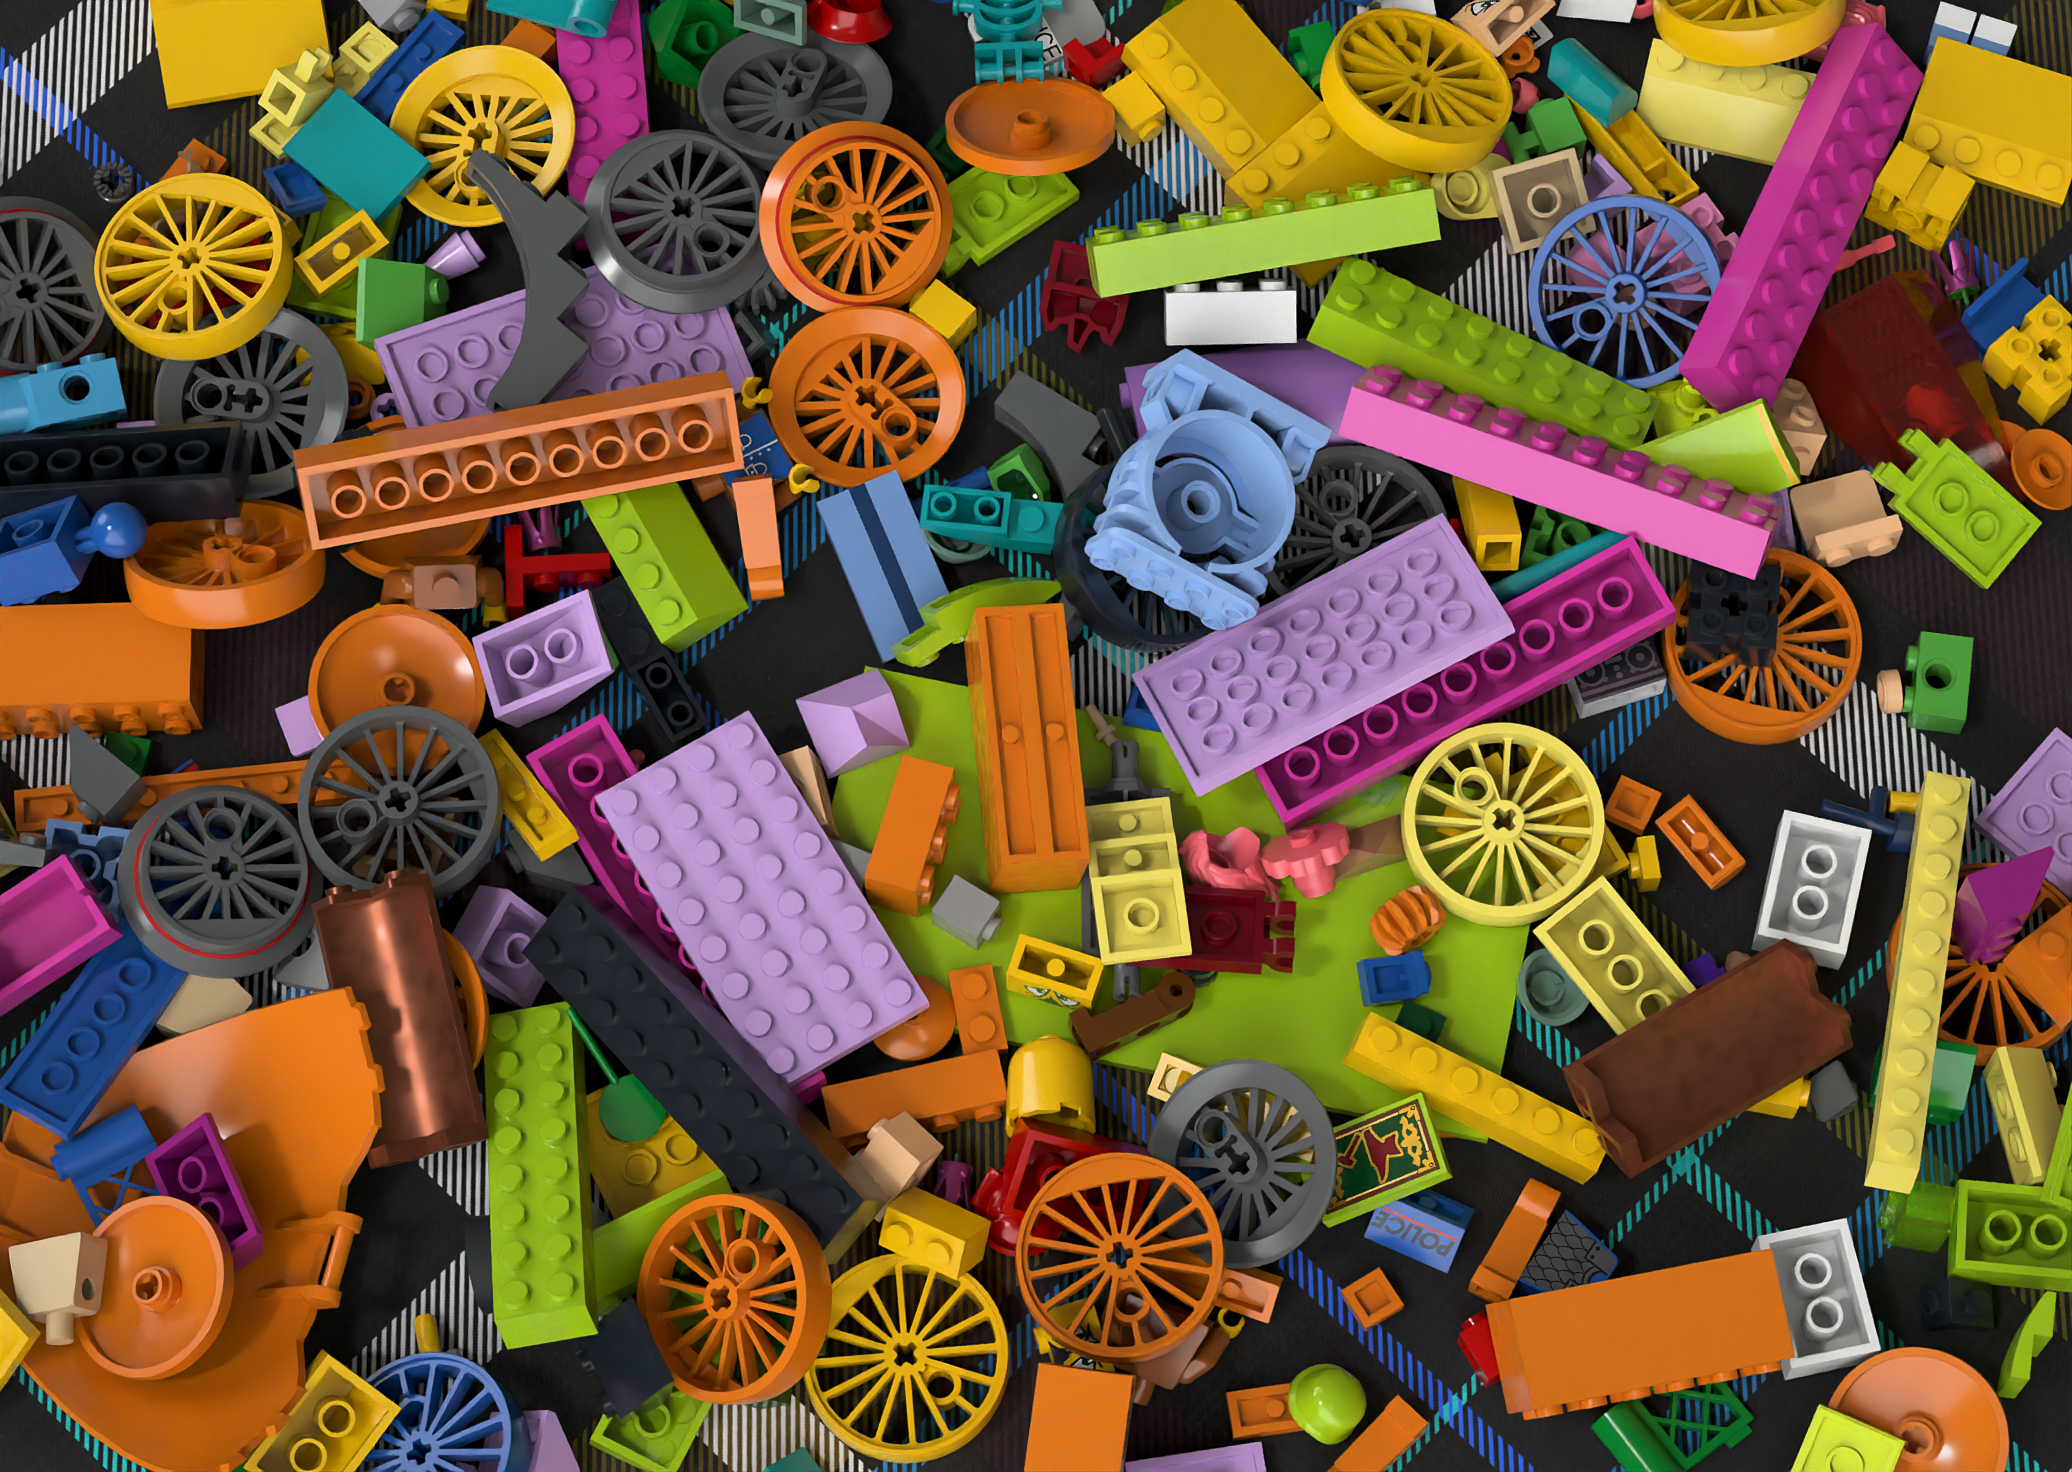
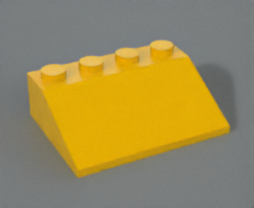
(232, 46)
(1220, 80)
(1996, 121)
(1307, 159)

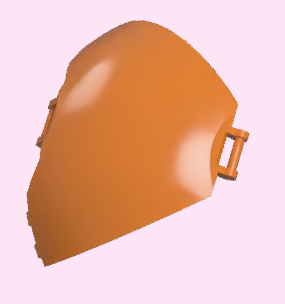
(297, 1117)

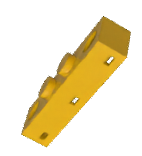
(1638, 156)

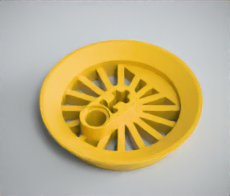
(481, 76)

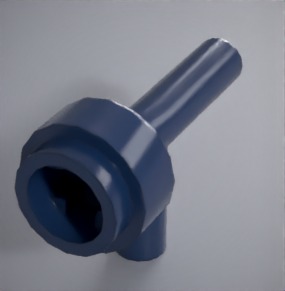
(1897, 831)

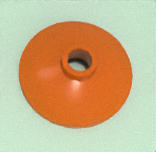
(2044, 468)
(926, 1034)

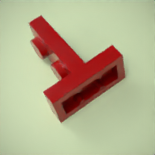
(547, 572)

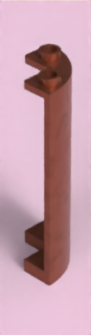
(397, 964)
(1708, 1057)

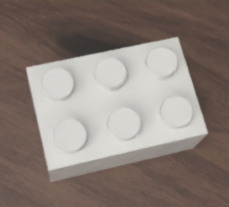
(1230, 313)
(1812, 886)
(1822, 1298)

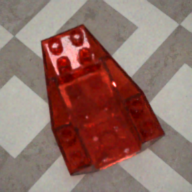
(1900, 363)

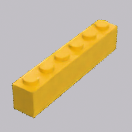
(1476, 1097)

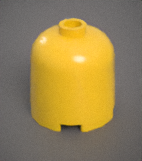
(1052, 1084)

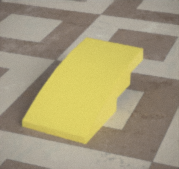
(1136, 881)

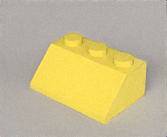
(2025, 1110)

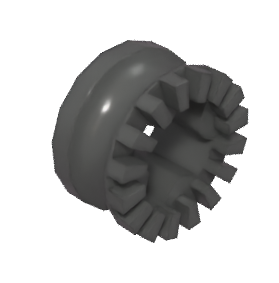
(105, 176)

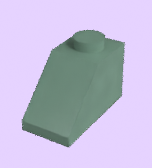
(773, 18)

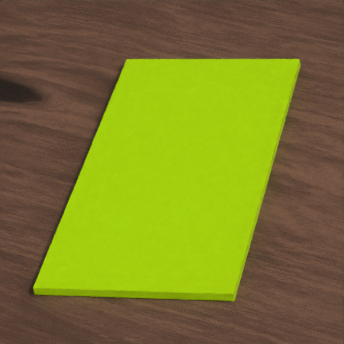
(1273, 1016)

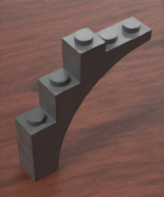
(553, 287)
(1063, 439)

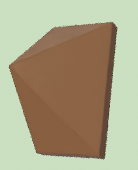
(1372, 848)

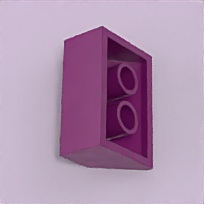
(1995, 905)
(201, 1172)

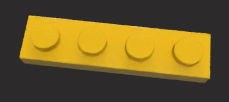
(527, 802)

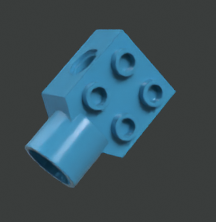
(41, 402)

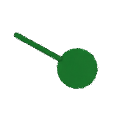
(626, 1105)

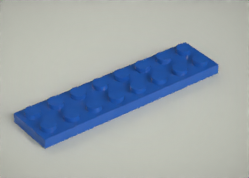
(98, 1024)

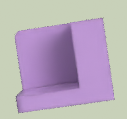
(1603, 182)
(298, 726)

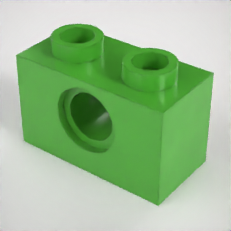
(1950, 660)

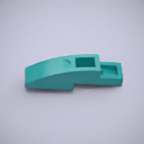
(993, 518)

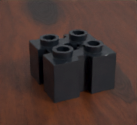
(1711, 628)

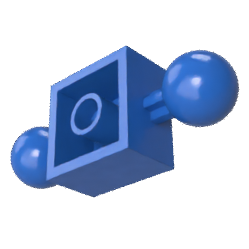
(55, 542)

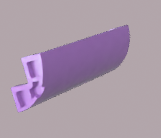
(1294, 373)

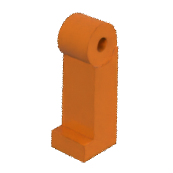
(759, 535)
(1515, 1243)
(1383, 1440)

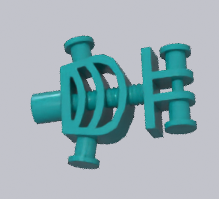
(1007, 26)

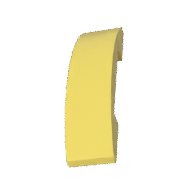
(358, 62)

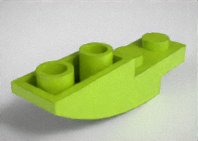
(951, 614)

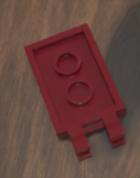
(1233, 932)

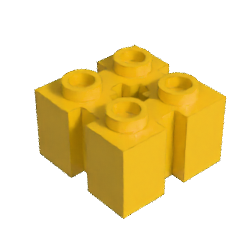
(1919, 197)
(2018, 359)

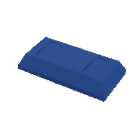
(295, 189)

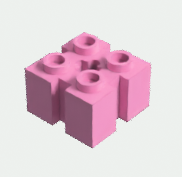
(1711, 220)

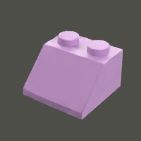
(495, 934)

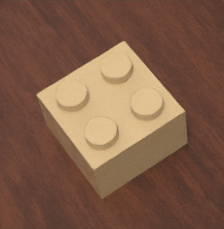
(1536, 197)

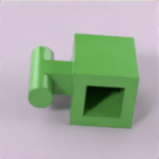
(1549, 129)

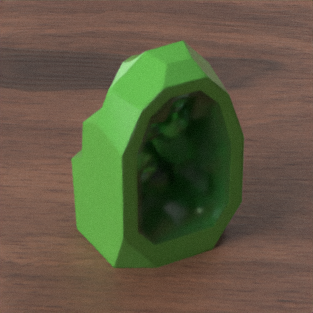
(1021, 475)

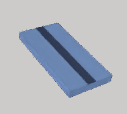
(883, 557)

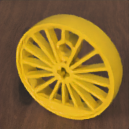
(1751, 32)
(1391, 62)
(193, 266)
(845, 1294)

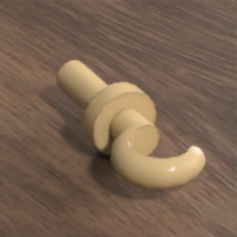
(1105, 731)

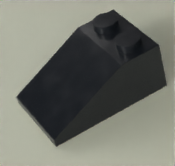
(625, 1365)

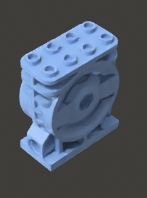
(1240, 485)

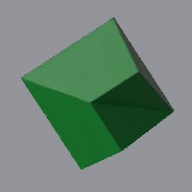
(688, 36)

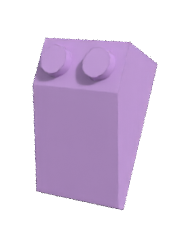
(543, 659)

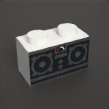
(1619, 680)

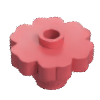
(1308, 856)

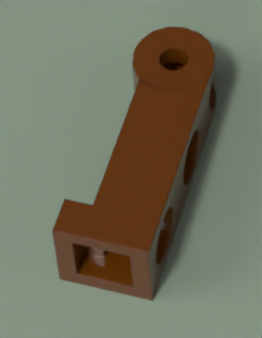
(1134, 1017)

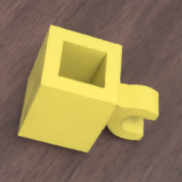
(298, 89)

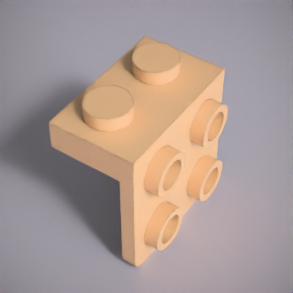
(1799, 422)
(1843, 519)

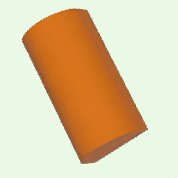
(1701, 843)

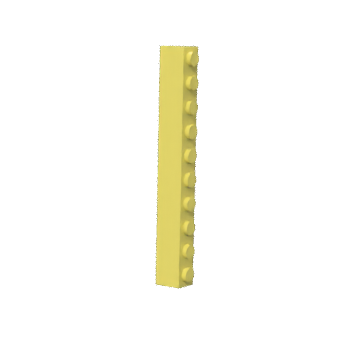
(1918, 984)

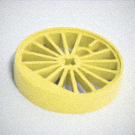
(1558, 888)

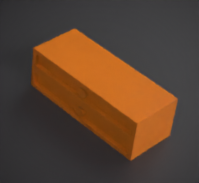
(97, 670)
(1026, 748)
(1640, 1334)

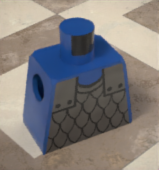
(1567, 1259)

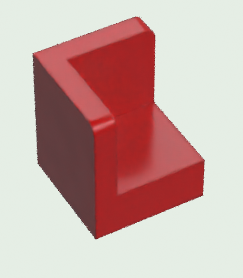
(1094, 64)

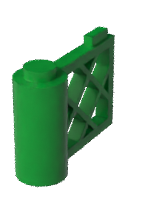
(1642, 1444)

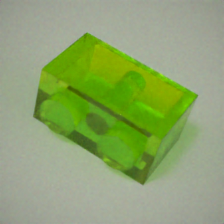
(1918, 1218)

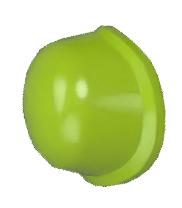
(1327, 1402)

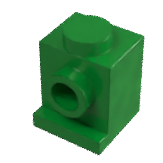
(1309, 49)

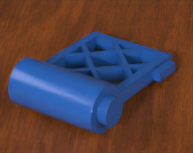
(103, 1152)

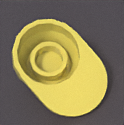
(1467, 192)

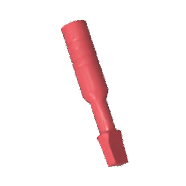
(1877, 246)

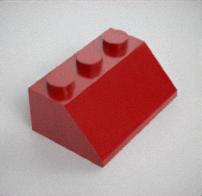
(1044, 1149)

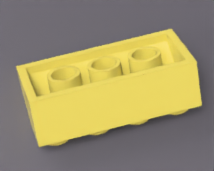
(1721, 107)
(1612, 957)

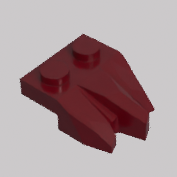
(1073, 301)

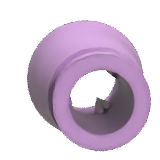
(457, 256)

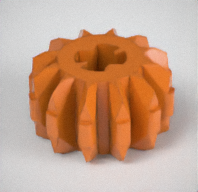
(1407, 920)

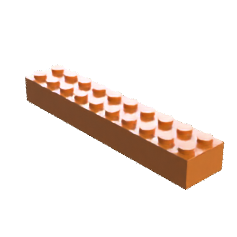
(518, 459)

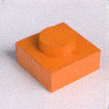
(1631, 805)
(1371, 1299)

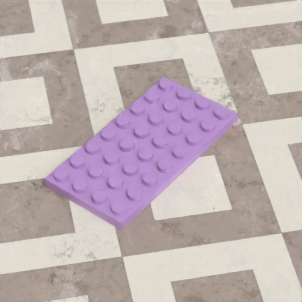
(454, 361)
(1322, 654)
(761, 901)

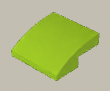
(2027, 1343)

